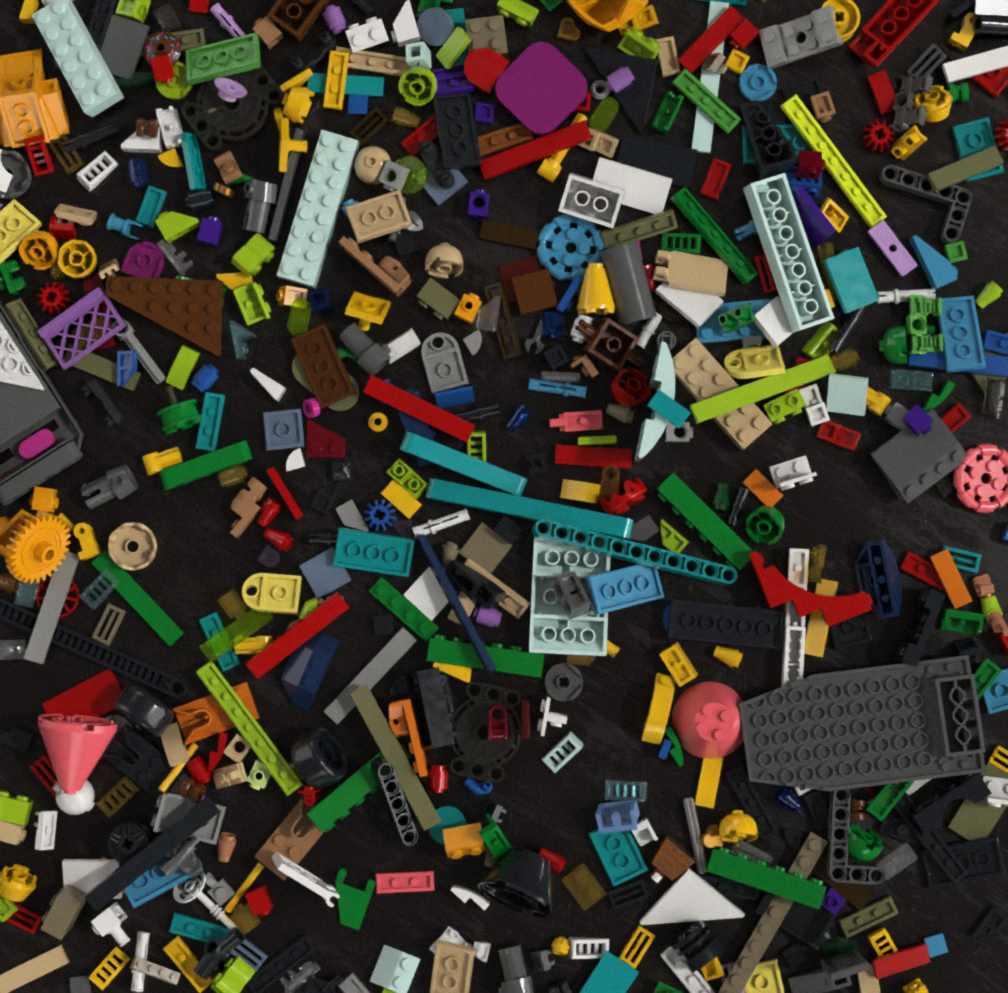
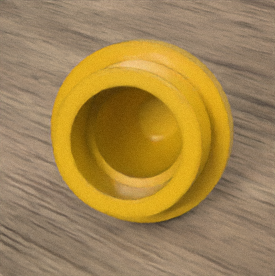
(560, 946)

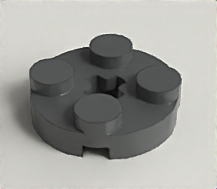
(563, 693)

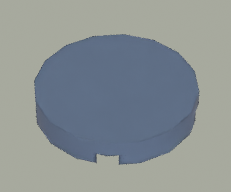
(435, 26)

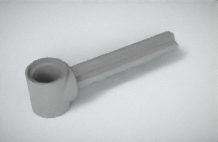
(142, 354)

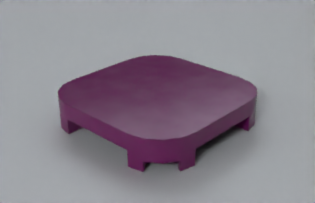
(541, 88)

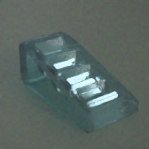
(85, 594)
(609, 790)

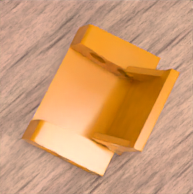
(28, 101)

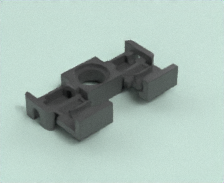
(905, 114)

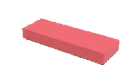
(405, 881)

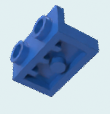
(811, 186)

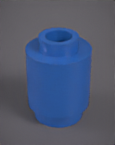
(205, 377)

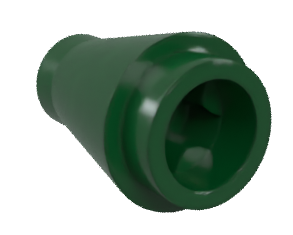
(721, 498)

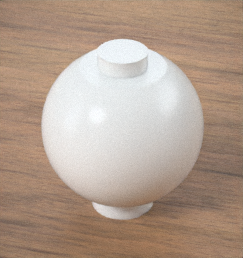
(76, 803)

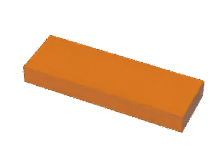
(950, 579)

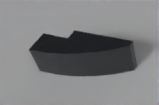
(474, 584)

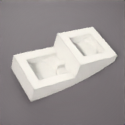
(815, 407)
(465, 893)

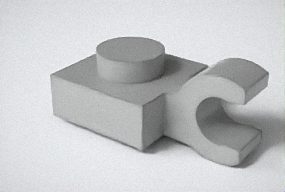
(219, 891)

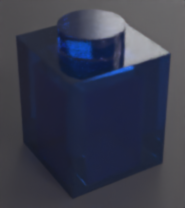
(320, 300)

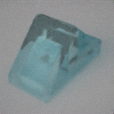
(239, 334)

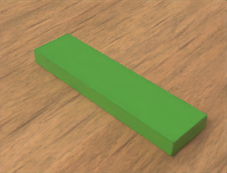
(706, 101)

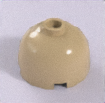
(370, 164)
(444, 261)

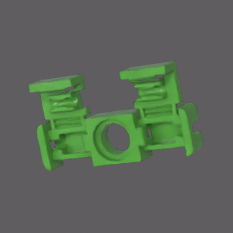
(917, 340)

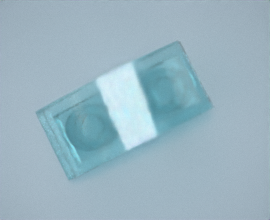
(911, 380)
(26, 594)

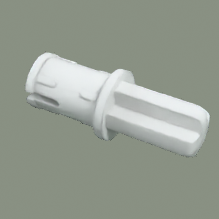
(648, 330)

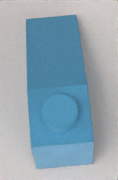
(936, 267)

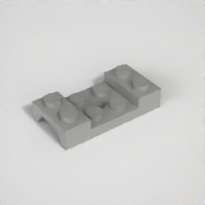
(782, 44)

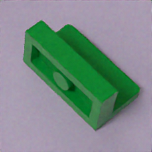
(495, 839)

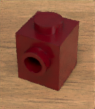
(809, 164)

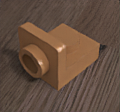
(823, 107)
(228, 167)
(587, 368)

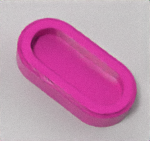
(37, 444)

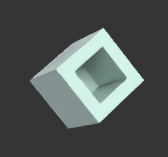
(418, 55)

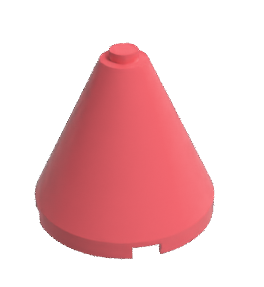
(75, 746)

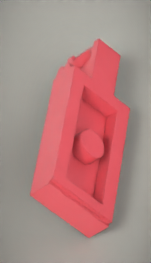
(578, 421)

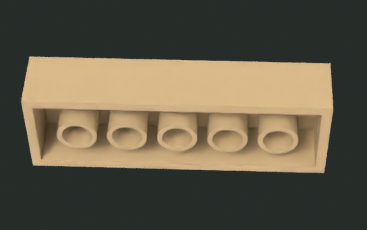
(706, 379)

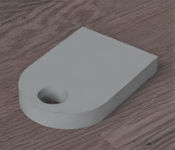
(443, 364)

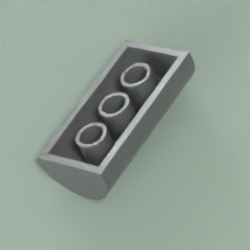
(628, 283)

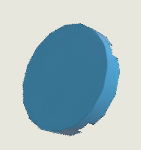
(757, 83)

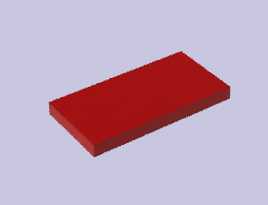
(88, 698)

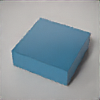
(936, 944)

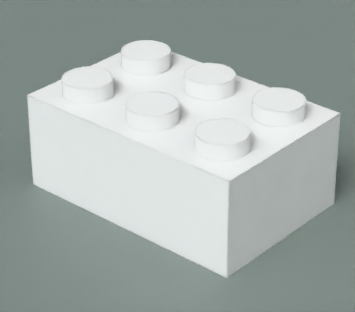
(591, 200)

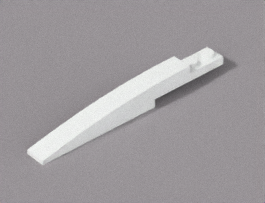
(794, 625)

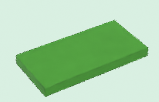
(222, 58)

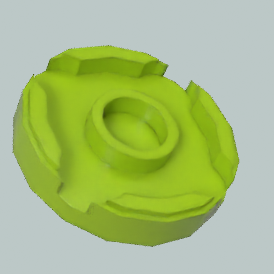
(178, 87)

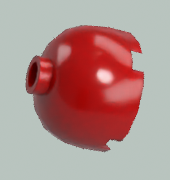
(630, 387)

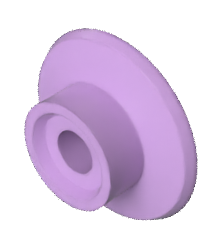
(229, 89)

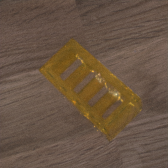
(105, 808)

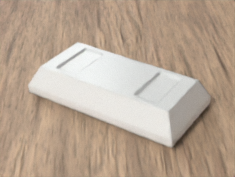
(403, 344)

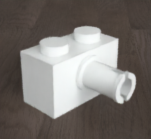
(109, 923)

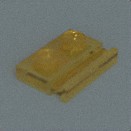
(583, 886)

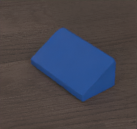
(454, 397)

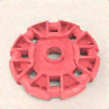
(975, 486)

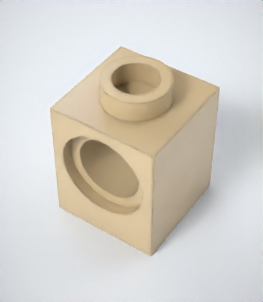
(231, 751)
(12, 832)

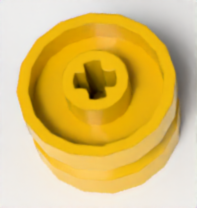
(848, 17)

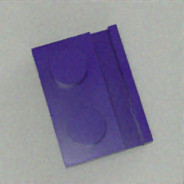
(452, 81)

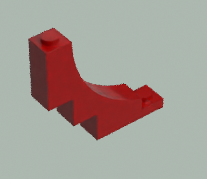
(780, 590)

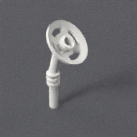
(196, 891)

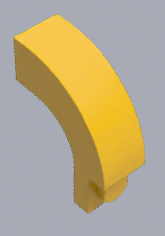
(659, 709)

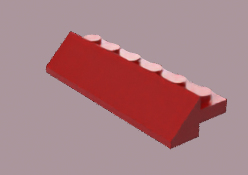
(889, 28)

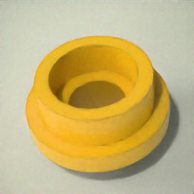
(382, 426)

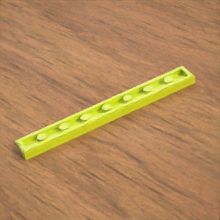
(834, 161)

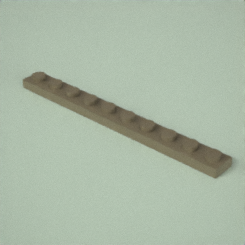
(771, 919)

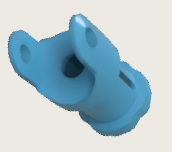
(121, 225)

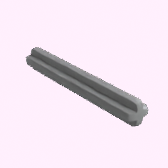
(695, 835)

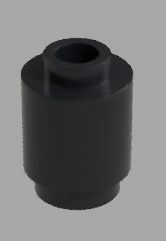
(199, 199)

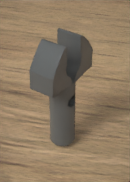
(537, 338)

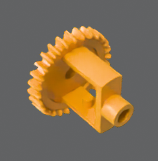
(34, 544)

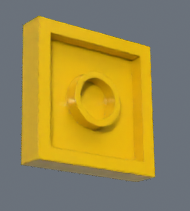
(287, 145)
(367, 309)

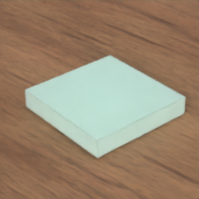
(847, 394)

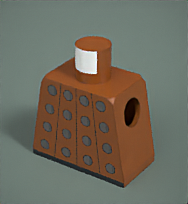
(670, 860)

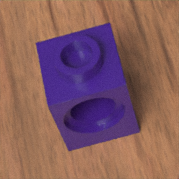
(474, 212)
(210, 231)
(918, 421)
(832, 900)

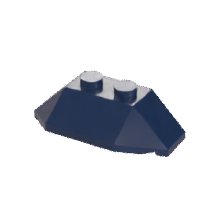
(879, 577)
(307, 669)

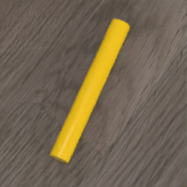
(175, 771)
(244, 887)

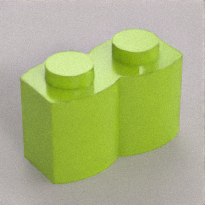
(253, 255)
(233, 977)

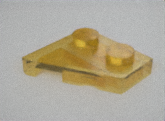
(818, 557)

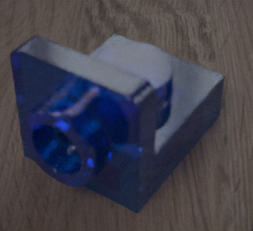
(553, 326)

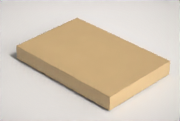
(378, 216)
(452, 968)

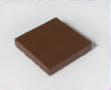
(534, 291)

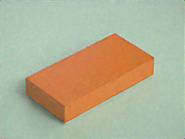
(762, 488)

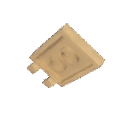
(691, 272)

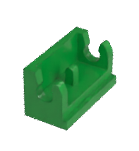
(666, 112)
(962, 621)

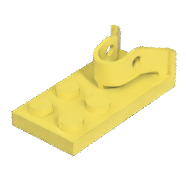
(14, 226)

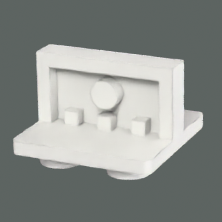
(555, 719)

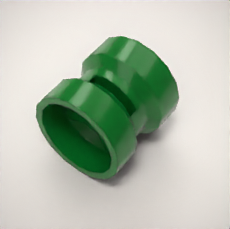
(958, 92)

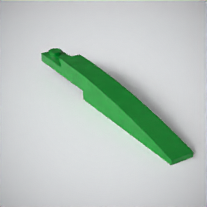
(886, 797)

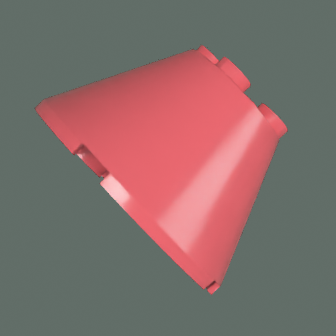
(708, 720)

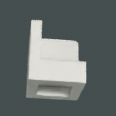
(644, 832)

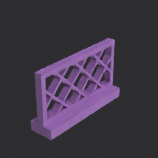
(75, 313)

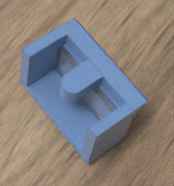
(617, 816)

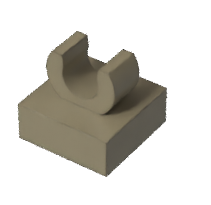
(715, 64)

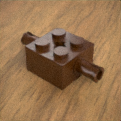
(620, 338)

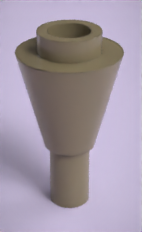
(449, 552)

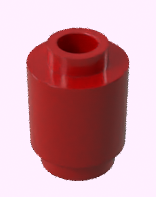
(199, 770)
(437, 778)

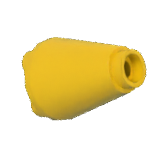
(595, 292)

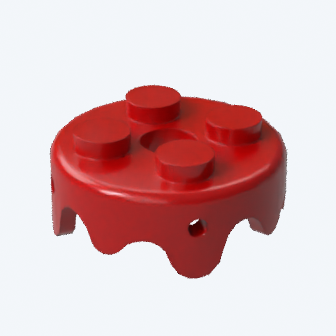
(620, 503)

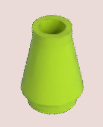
(988, 294)

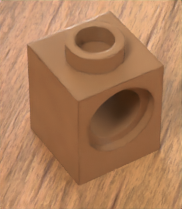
(267, 32)

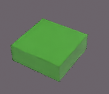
(955, 252)

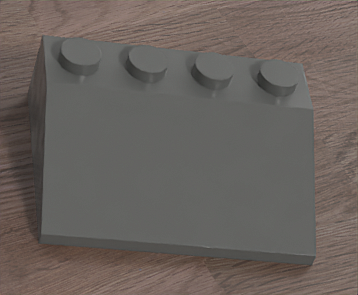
(919, 462)

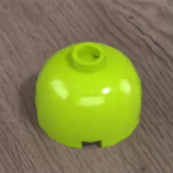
(418, 85)

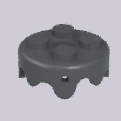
(21, 174)

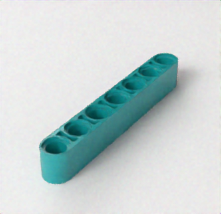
(463, 464)

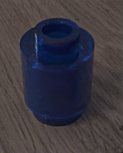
(138, 173)

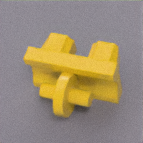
(908, 143)

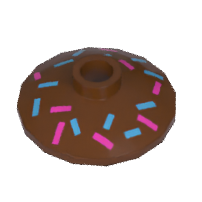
(168, 40)

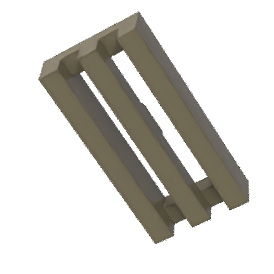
(102, 639)

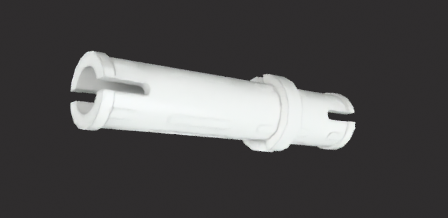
(900, 296)
(441, 523)
(141, 952)

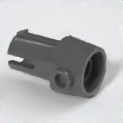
(260, 198)
(370, 355)
(116, 483)
(514, 972)

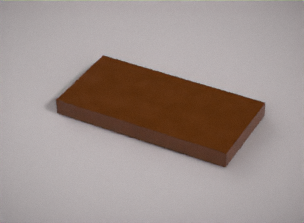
(323, 366)

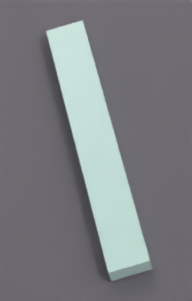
(703, 124)

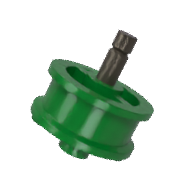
(178, 415)

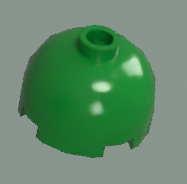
(895, 345)
(765, 525)
(863, 844)

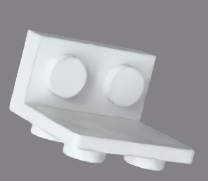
(790, 472)
(999, 790)

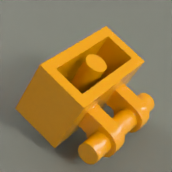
(463, 841)

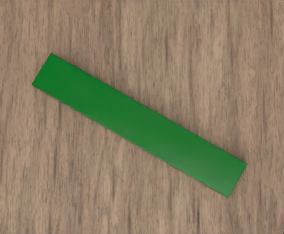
(714, 235)
(139, 599)

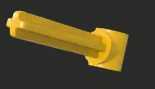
(551, 166)

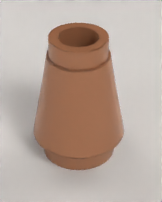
(226, 844)

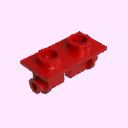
(310, 794)

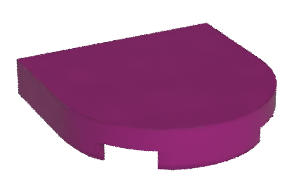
(144, 261)

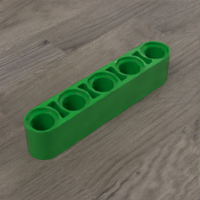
(205, 465)

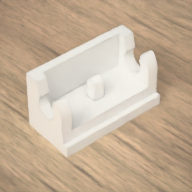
(170, 127)

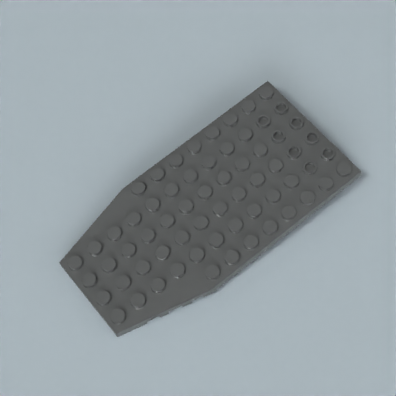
(866, 727)

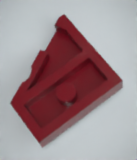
(323, 442)

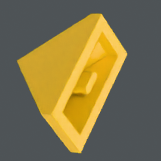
(834, 214)

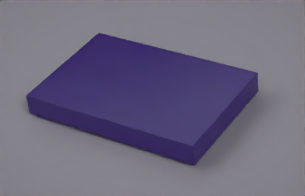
(813, 220)

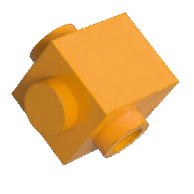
(468, 314)
(44, 500)

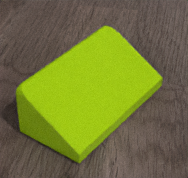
(819, 342)

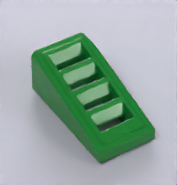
(697, 237)

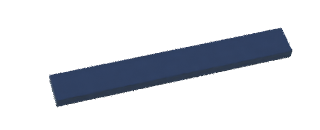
(456, 604)

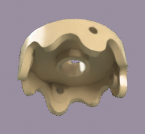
(119, 543)

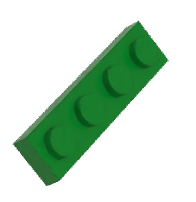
(403, 609)

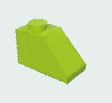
(175, 225)

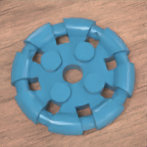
(567, 236)

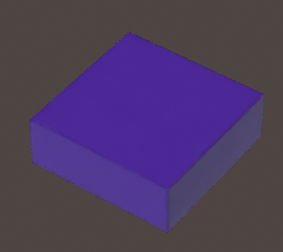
(484, 113)

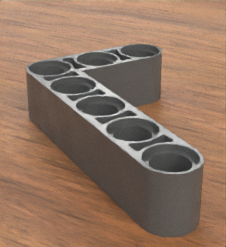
(951, 200)
(842, 843)

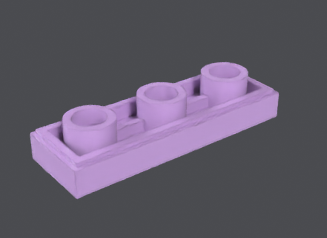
(884, 238)

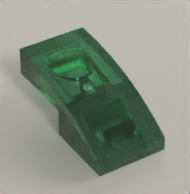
(139, 80)

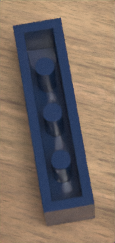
(417, 426)

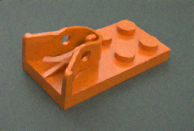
(405, 713)
(207, 718)

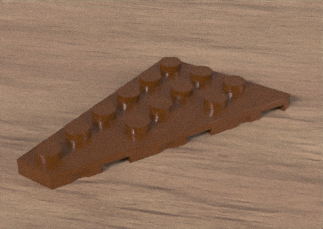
(179, 305)

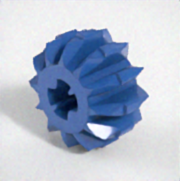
(377, 521)

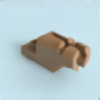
(246, 506)

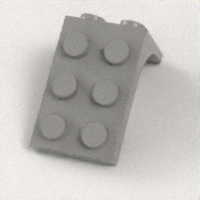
(174, 806)

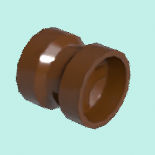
(147, 128)
(192, 790)
(857, 809)

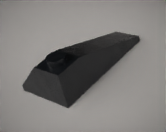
(768, 145)

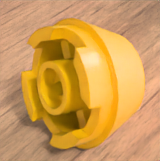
(297, 103)
(936, 103)
(16, 883)

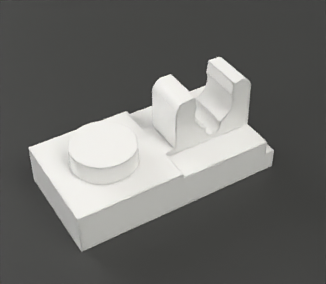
(46, 830)

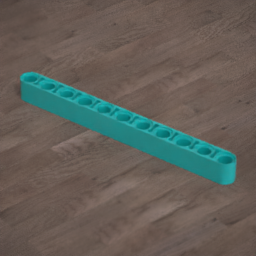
(528, 508)
(644, 552)

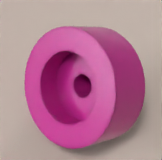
(311, 408)

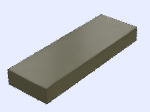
(868, 916)

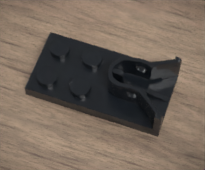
(140, 760)

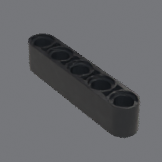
(388, 795)

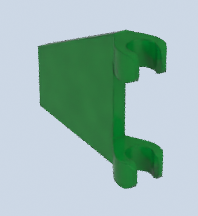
(352, 900)

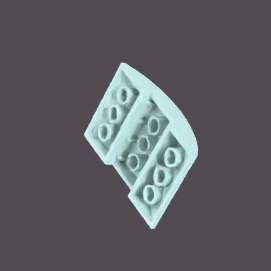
(664, 380)
(549, 625)

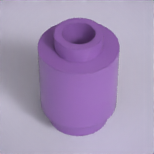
(334, 19)
(619, 79)
(487, 617)

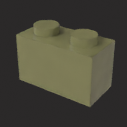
(438, 299)

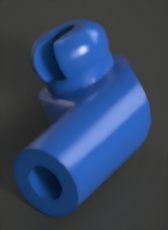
(478, 788)

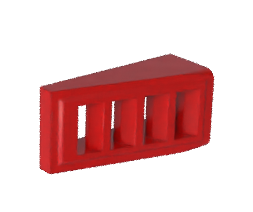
(42, 170)

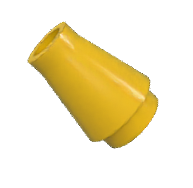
(729, 656)

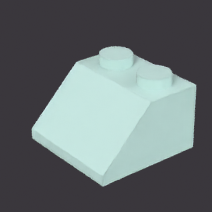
(394, 970)

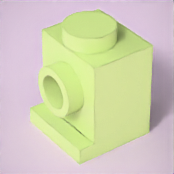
(254, 782)

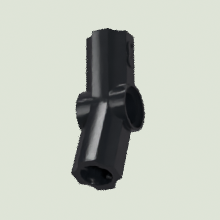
(218, 951)

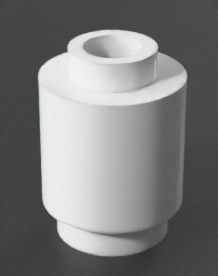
(578, 336)

